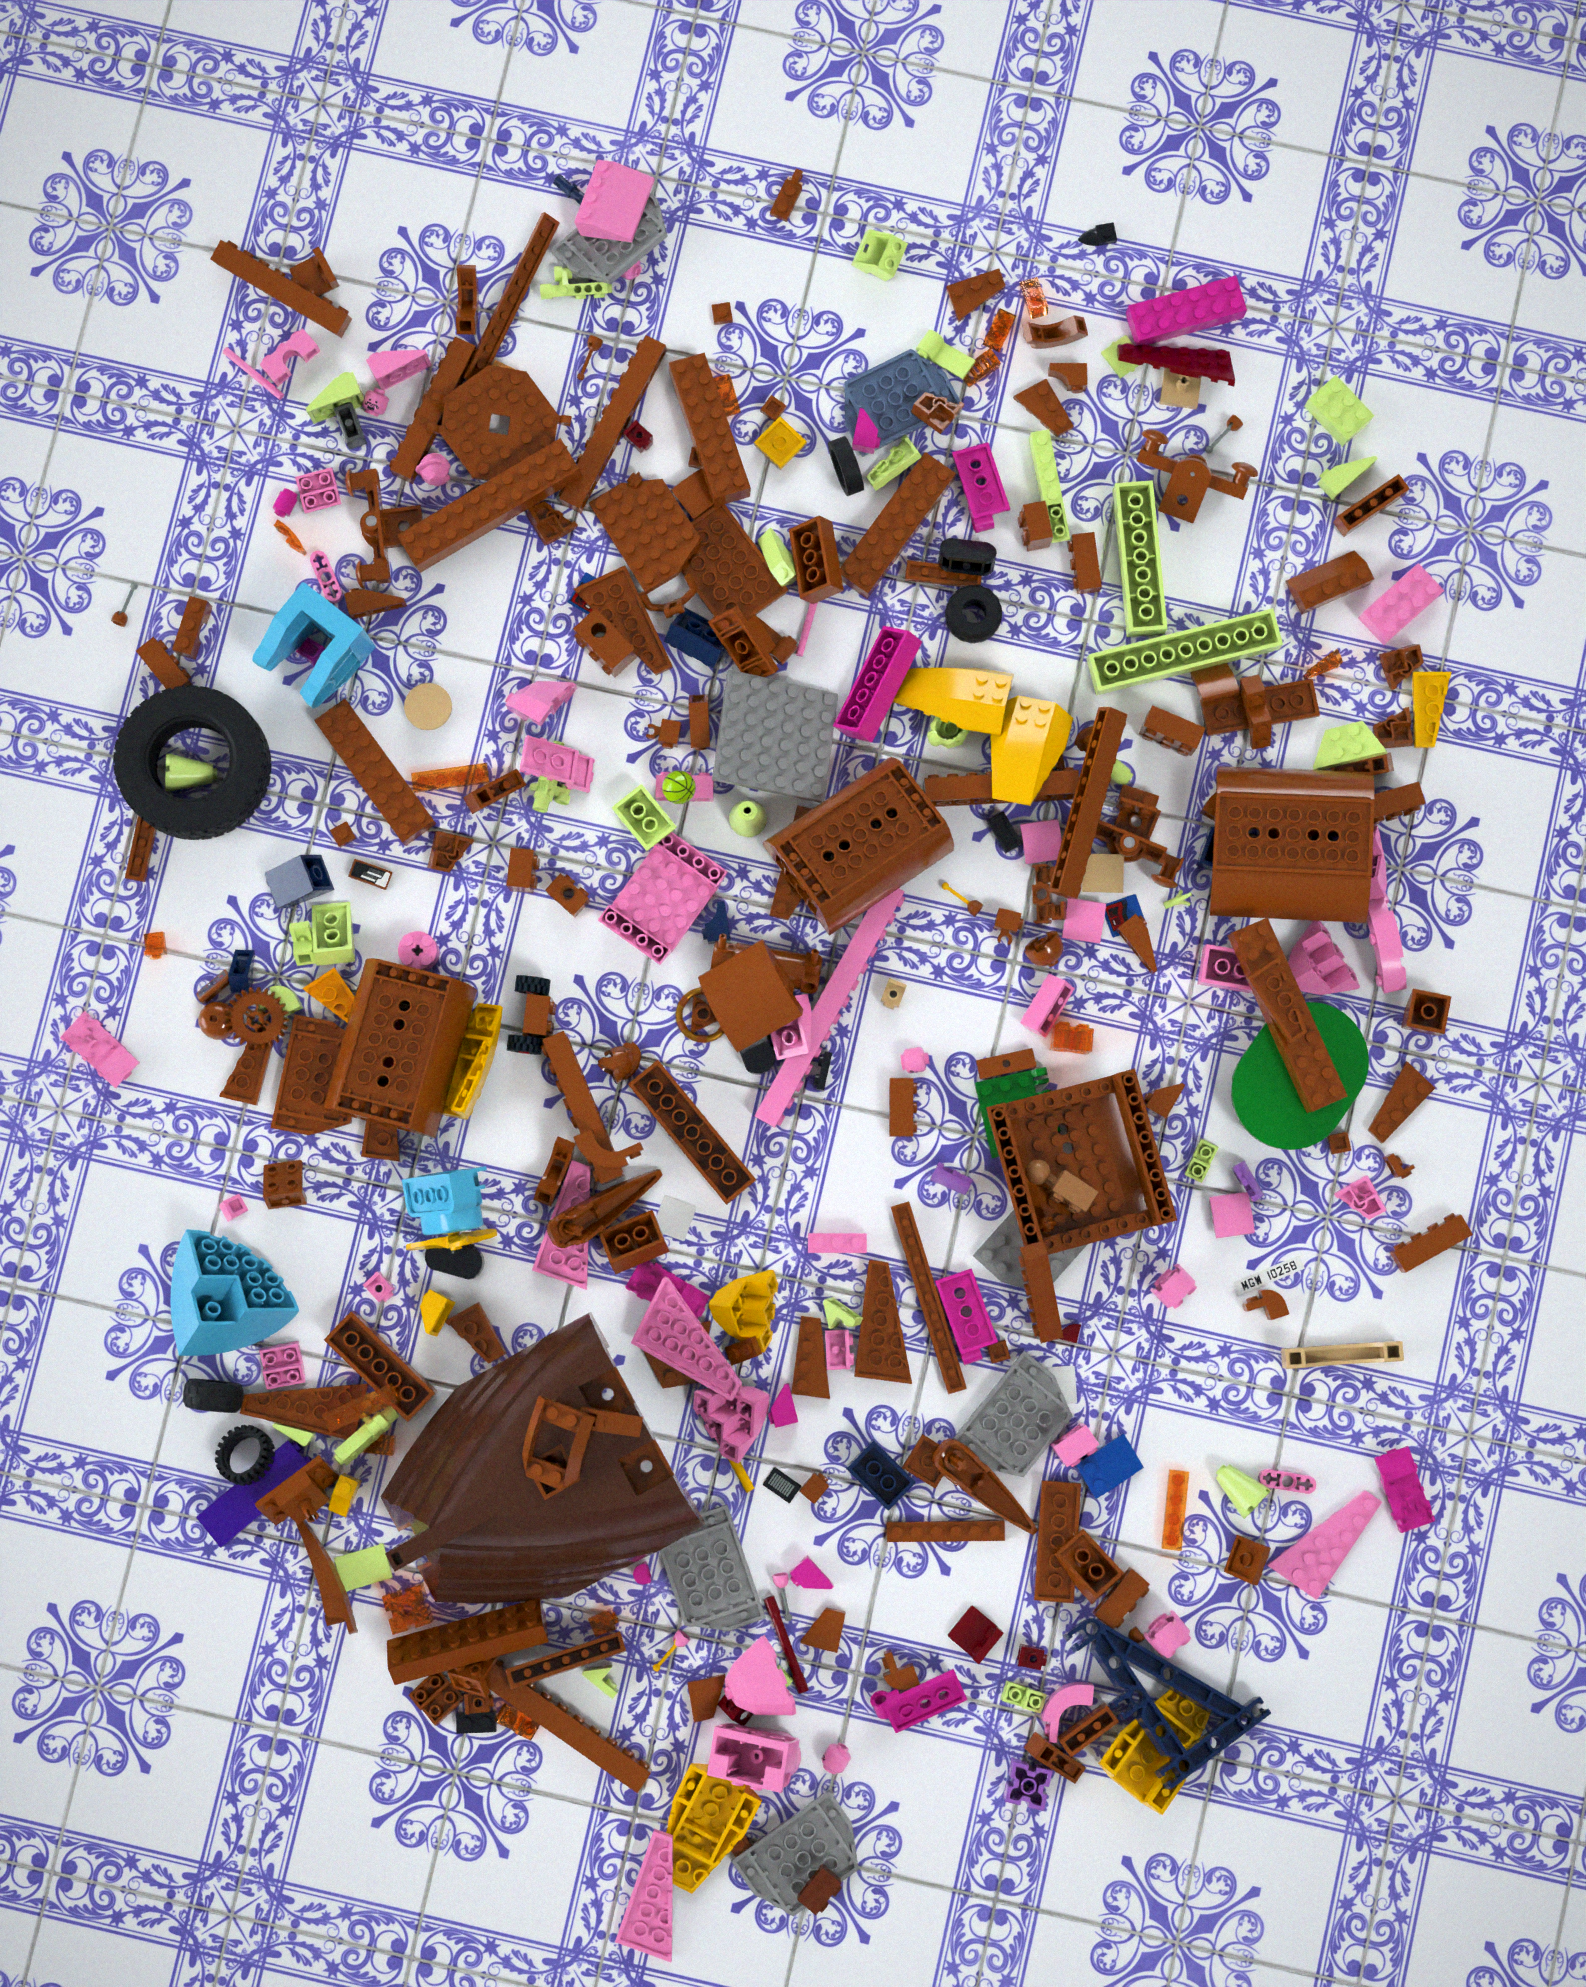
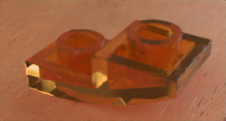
(999, 330)
(516, 1721)

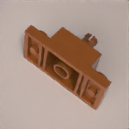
(745, 641)
(299, 1494)

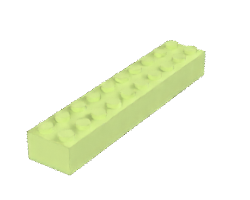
(1184, 651)

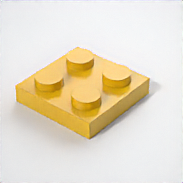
(780, 443)

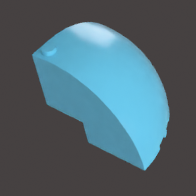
(224, 1296)

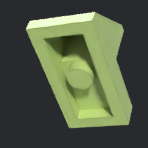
(836, 1311)
(596, 1676)

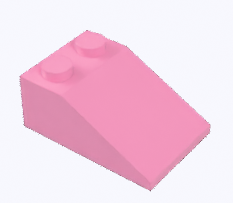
(396, 366)
(795, 1036)

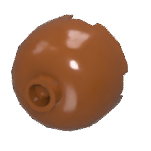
(1045, 950)
(213, 1020)

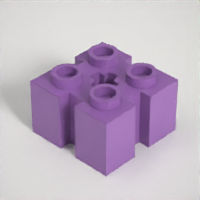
(1033, 1794)

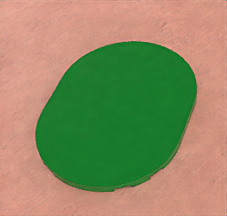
(1266, 1094)

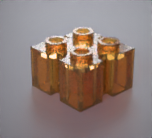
(1071, 1039)
(401, 1619)

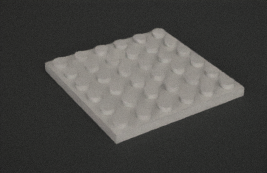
(775, 736)

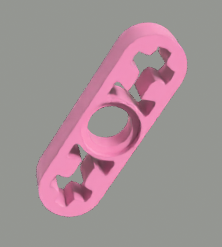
(316, 567)
(1302, 1478)

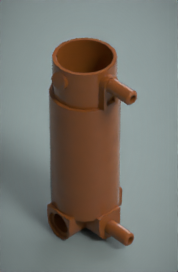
(801, 968)

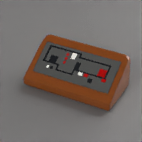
(214, 987)

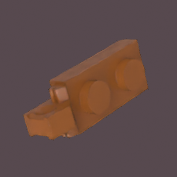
(788, 196)

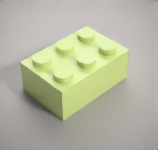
(1339, 410)

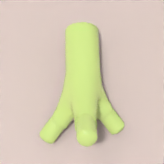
(1179, 899)

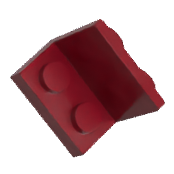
(975, 1634)

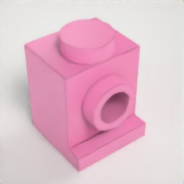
(379, 1279)

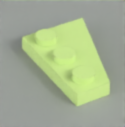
(899, 459)

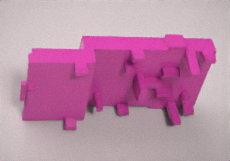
(648, 1278)
(1404, 1489)

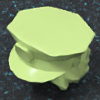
(946, 734)

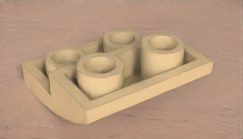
(1104, 873)

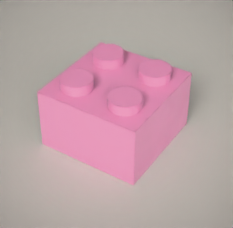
(1074, 1445)

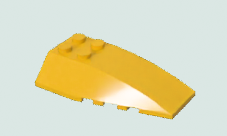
(963, 696)
(1028, 748)
(474, 1060)
(1134, 1758)
(707, 1823)

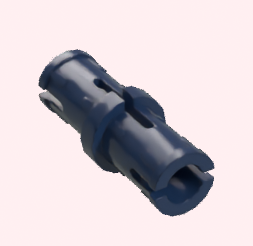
(569, 189)

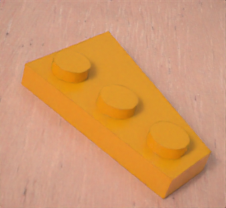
(332, 993)

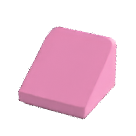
(233, 1207)

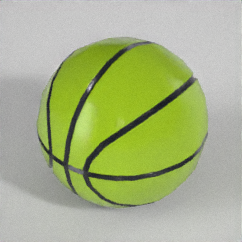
(678, 787)

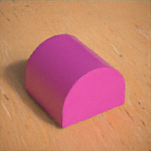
(642, 1573)

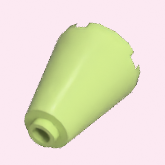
(187, 773)
(748, 824)
(1241, 1489)

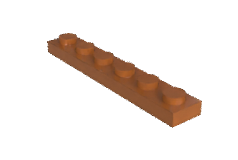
(945, 1531)

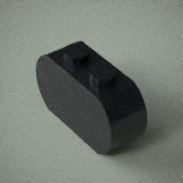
(967, 557)
(759, 1056)
(463, 1264)

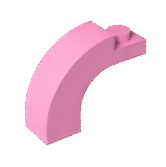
(1065, 1696)

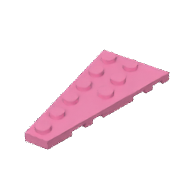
(567, 1263)
(1322, 1550)
(650, 1907)

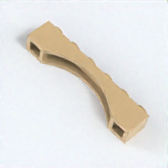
(1342, 1354)

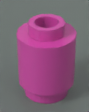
(285, 503)

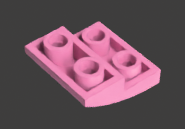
(318, 490)
(1041, 840)
(1084, 920)
(1231, 1215)
(282, 1365)

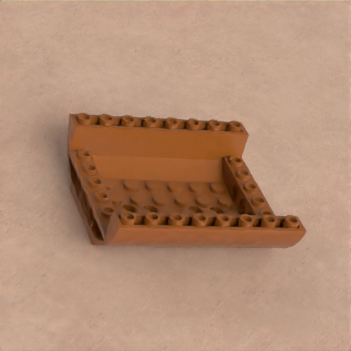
(1292, 873)
(1109, 1152)

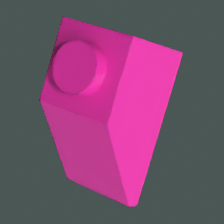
(866, 434)
(310, 650)
(783, 1409)
(809, 1575)

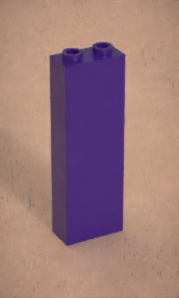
(236, 1507)

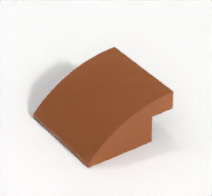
(750, 995)

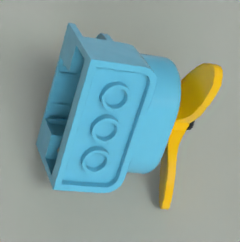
(446, 1205)

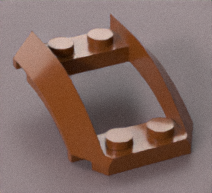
(564, 1417)

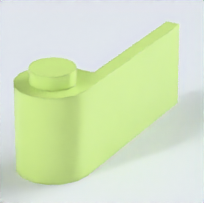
(937, 351)

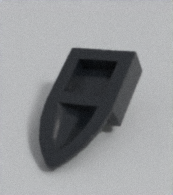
(1100, 235)

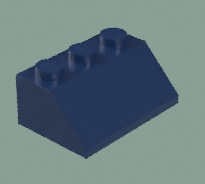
(695, 638)

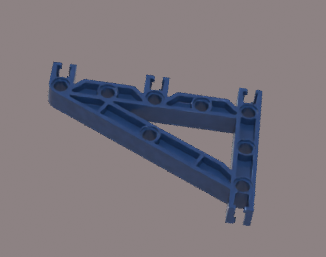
(1110, 1643)

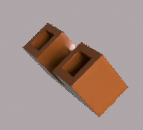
(187, 639)

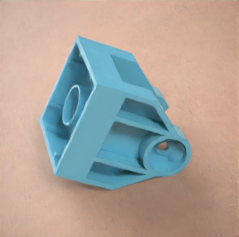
(297, 621)

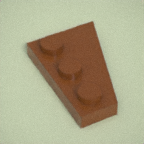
(477, 1330)

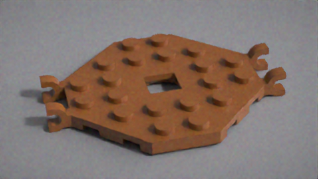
(469, 416)

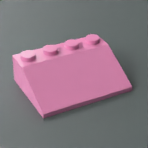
(613, 202)

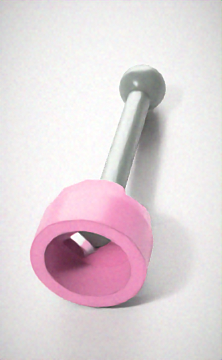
(781, 1581)

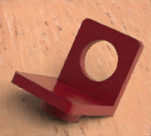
(733, 1711)

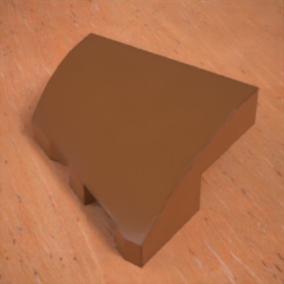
(936, 411)
(549, 522)
(1400, 663)
(1395, 730)
(826, 1630)
(705, 1696)

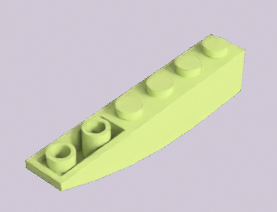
(1048, 483)

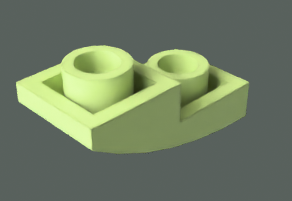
(1201, 1160)
(1023, 1696)

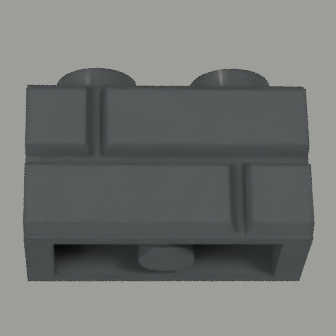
(350, 426)

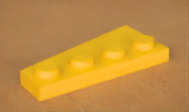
(1428, 701)

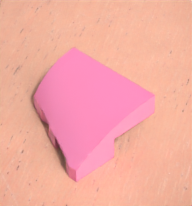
(1362, 1197)

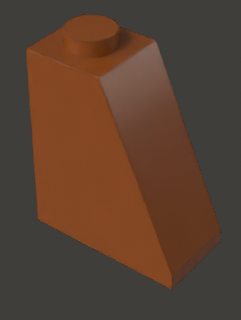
(699, 721)

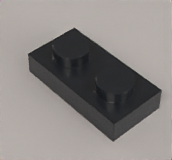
(824, 1063)
(476, 1722)

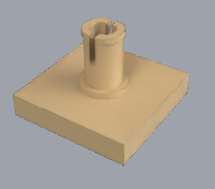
(1179, 390)

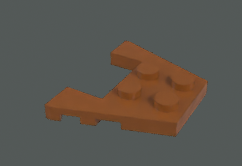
(668, 1375)

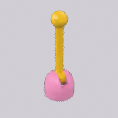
(680, 1640)

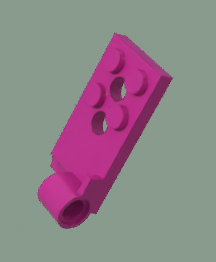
(981, 499)
(969, 1332)
(906, 1708)

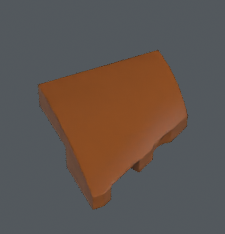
(447, 850)

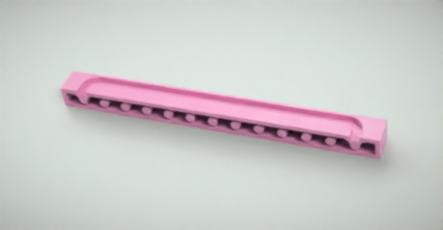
(828, 1007)

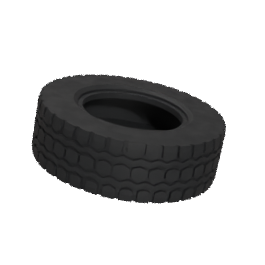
(161, 719)

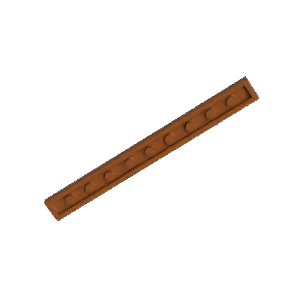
(512, 295)
(928, 1298)

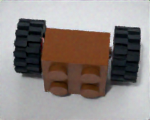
(537, 1015)

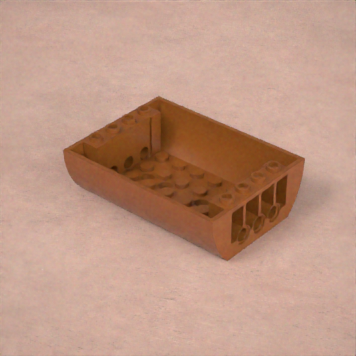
(877, 858)
(421, 1051)

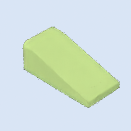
(299, 1435)

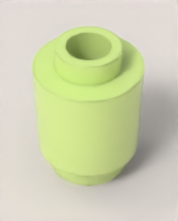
(1121, 773)

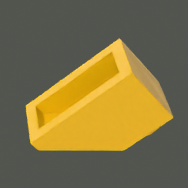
(435, 1310)
(344, 1494)

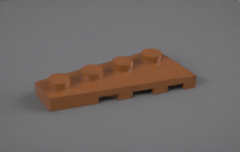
(380, 1140)

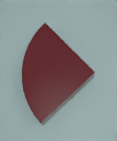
(1071, 1333)

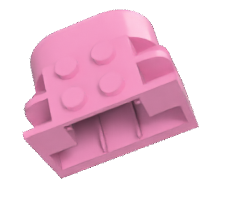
(754, 1756)

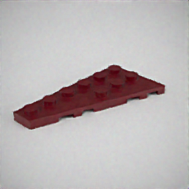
(1182, 360)

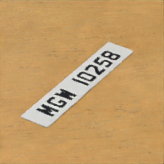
(1268, 1275)

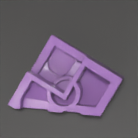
(951, 1179)
(1247, 1179)

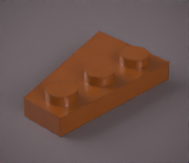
(974, 291)
(1046, 407)

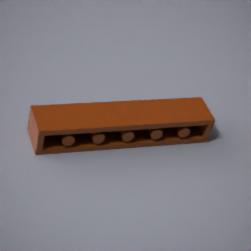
(1041, 1292)
(565, 1660)

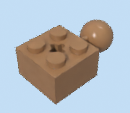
(1062, 1187)

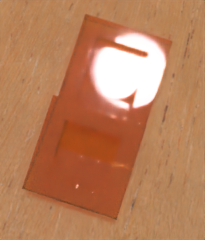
(292, 540)

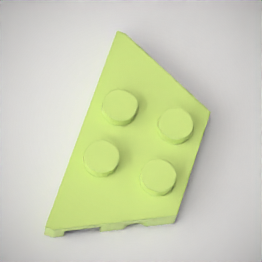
(1347, 745)

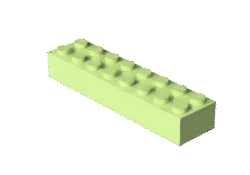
(1139, 558)

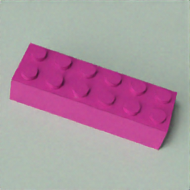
(1186, 311)
(877, 683)

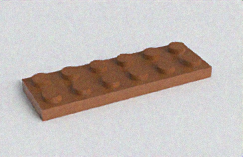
(1284, 703)
(1056, 1527)

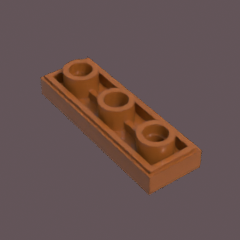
(1017, 1061)

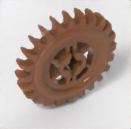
(241, 1007)

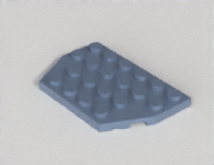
(890, 392)

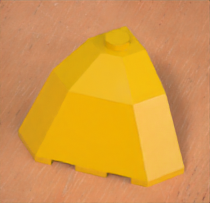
(747, 1307)

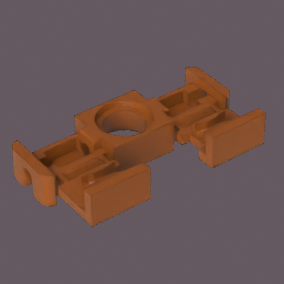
(1045, 907)

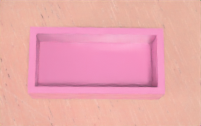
(1401, 604)

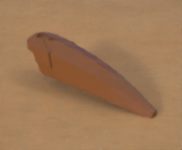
(594, 1214)
(975, 1478)
(332, 1591)

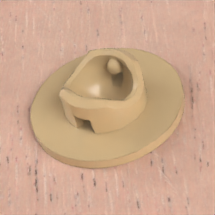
(428, 706)

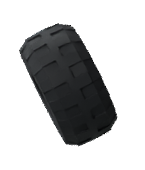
(973, 596)
(213, 1395)

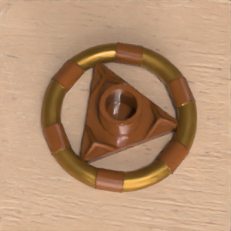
(701, 1017)

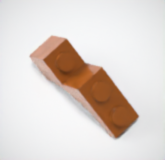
(1258, 717)

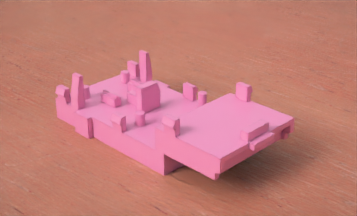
(557, 763)
(100, 1049)

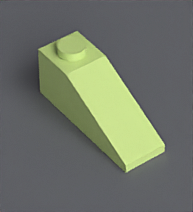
(1341, 476)
(778, 558)

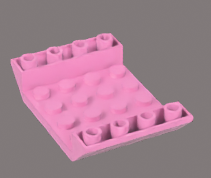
(664, 897)

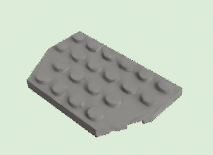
(609, 259)
(1001, 1253)
(1017, 1418)
(712, 1575)
(793, 1851)

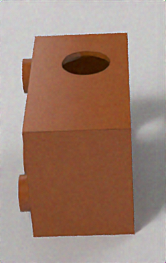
(610, 650)

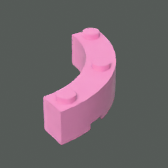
(1387, 946)

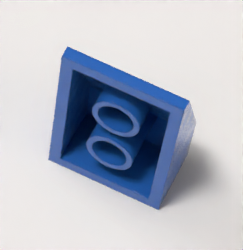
(1109, 1466)

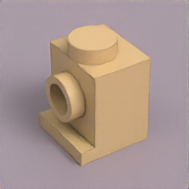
(899, 988)

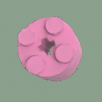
(411, 943)
(1173, 1286)
(1167, 1634)

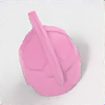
(434, 469)

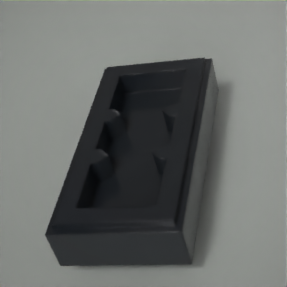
(1004, 832)

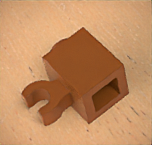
(668, 733)
(1007, 922)

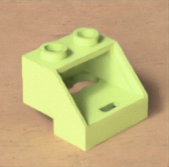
(871, 259)

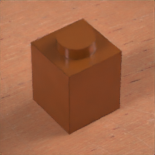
(814, 1487)

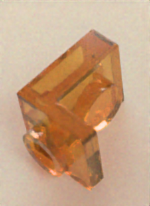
(155, 945)
(603, 1622)

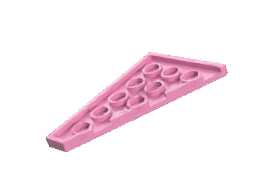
(680, 1340)

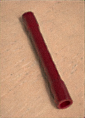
(797, 1674)

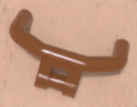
(675, 606)

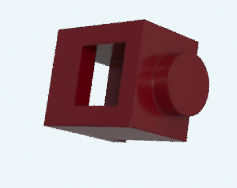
(639, 444)
(1024, 1654)

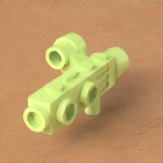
(579, 290)
(546, 790)
(365, 1435)

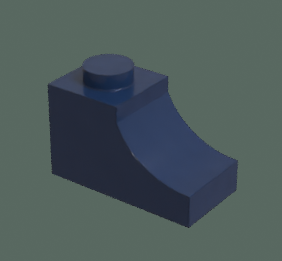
(717, 925)
(241, 971)

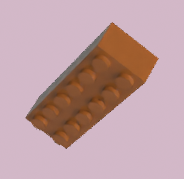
(380, 1364)

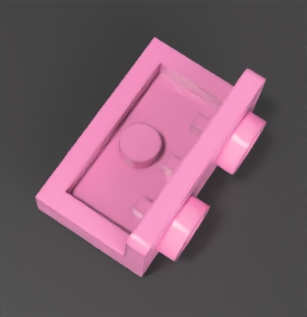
(838, 1350)

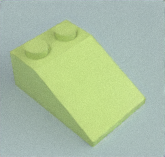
(339, 392)
(644, 817)
(332, 933)

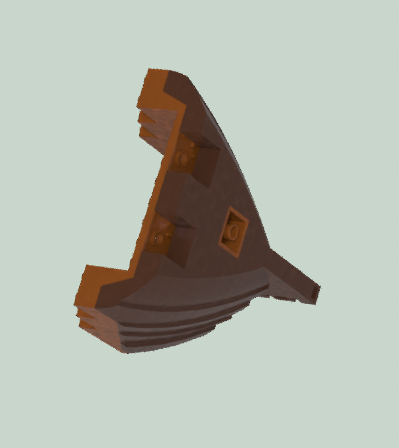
(515, 1538)

